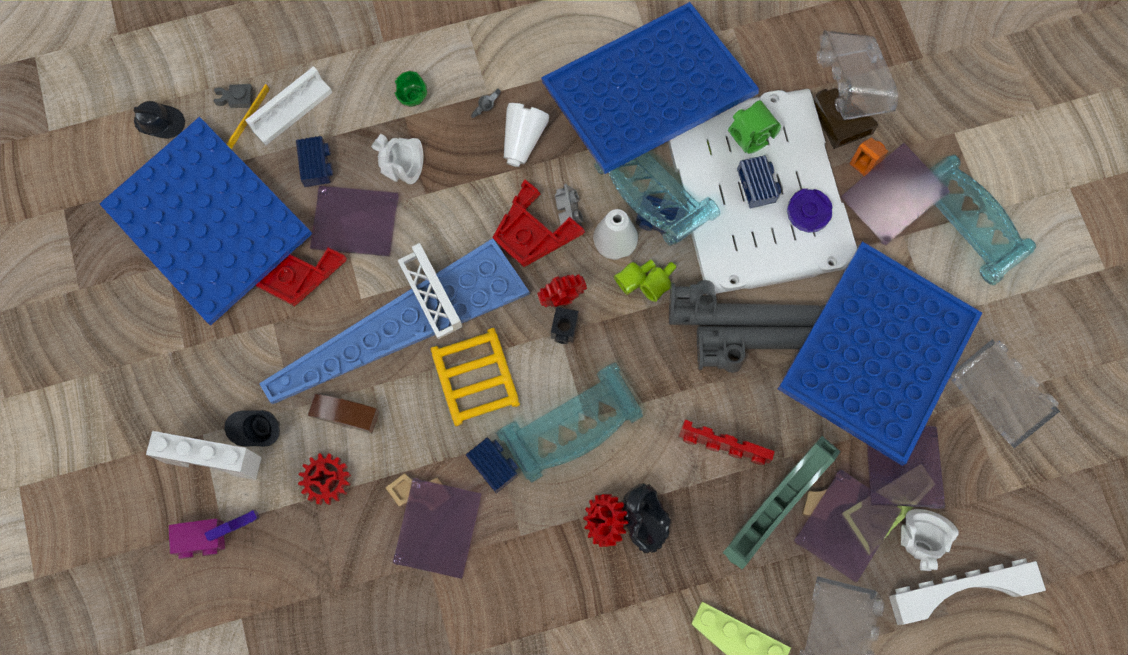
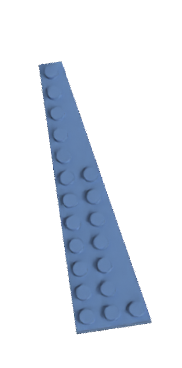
(474, 287)

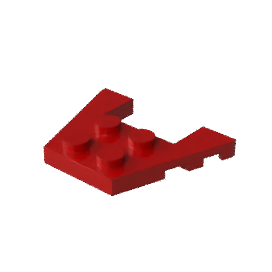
(525, 236)
(296, 278)

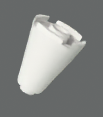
(522, 132)
(615, 235)

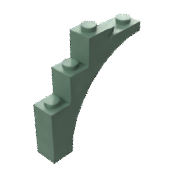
(780, 502)

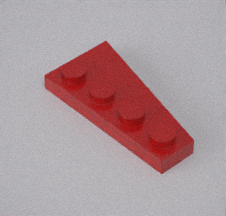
(706, 436)

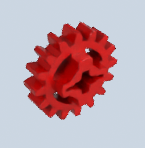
(562, 290)
(327, 488)
(605, 520)

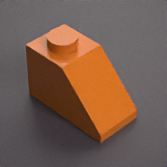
(868, 156)

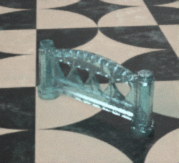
(690, 212)
(998, 258)
(524, 441)

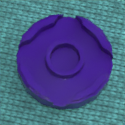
(809, 210)

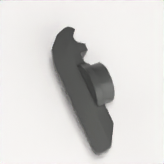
(485, 103)

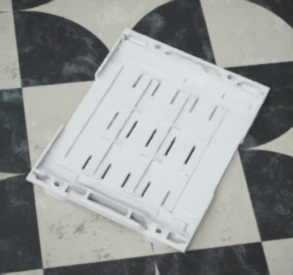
(804, 154)

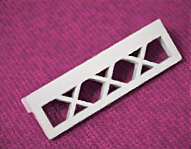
(290, 108)
(438, 289)

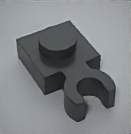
(237, 96)

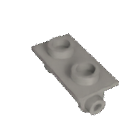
(568, 199)

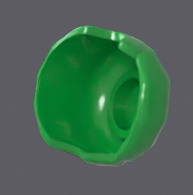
(410, 89)

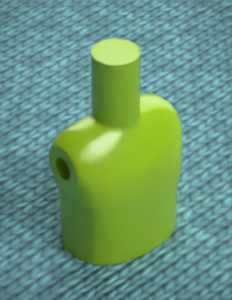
(633, 276)
(657, 282)

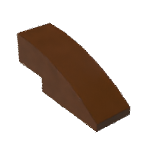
(344, 413)

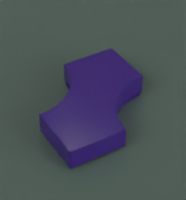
(231, 525)

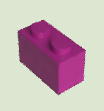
(189, 539)

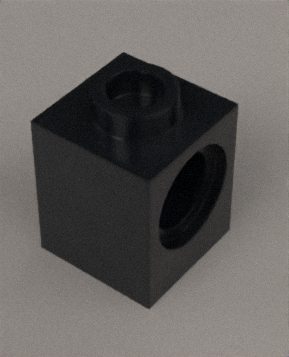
(567, 316)

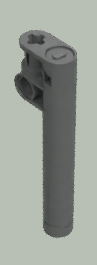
(690, 307)
(720, 342)

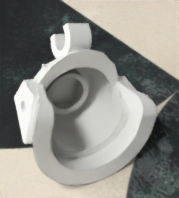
(399, 158)
(927, 536)

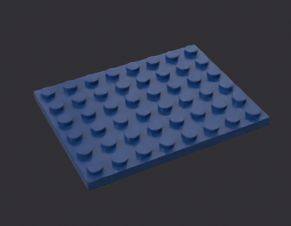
(648, 87)
(205, 220)
(881, 353)

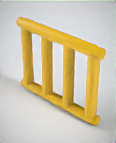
(451, 395)

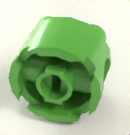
(754, 127)

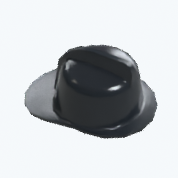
(158, 120)
(252, 428)

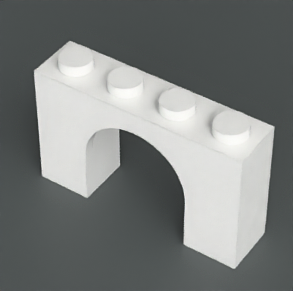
(185, 451)

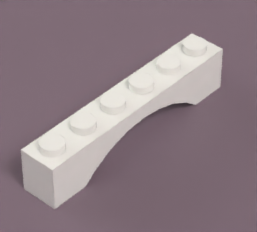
(918, 604)

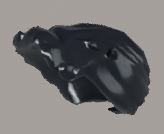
(646, 518)

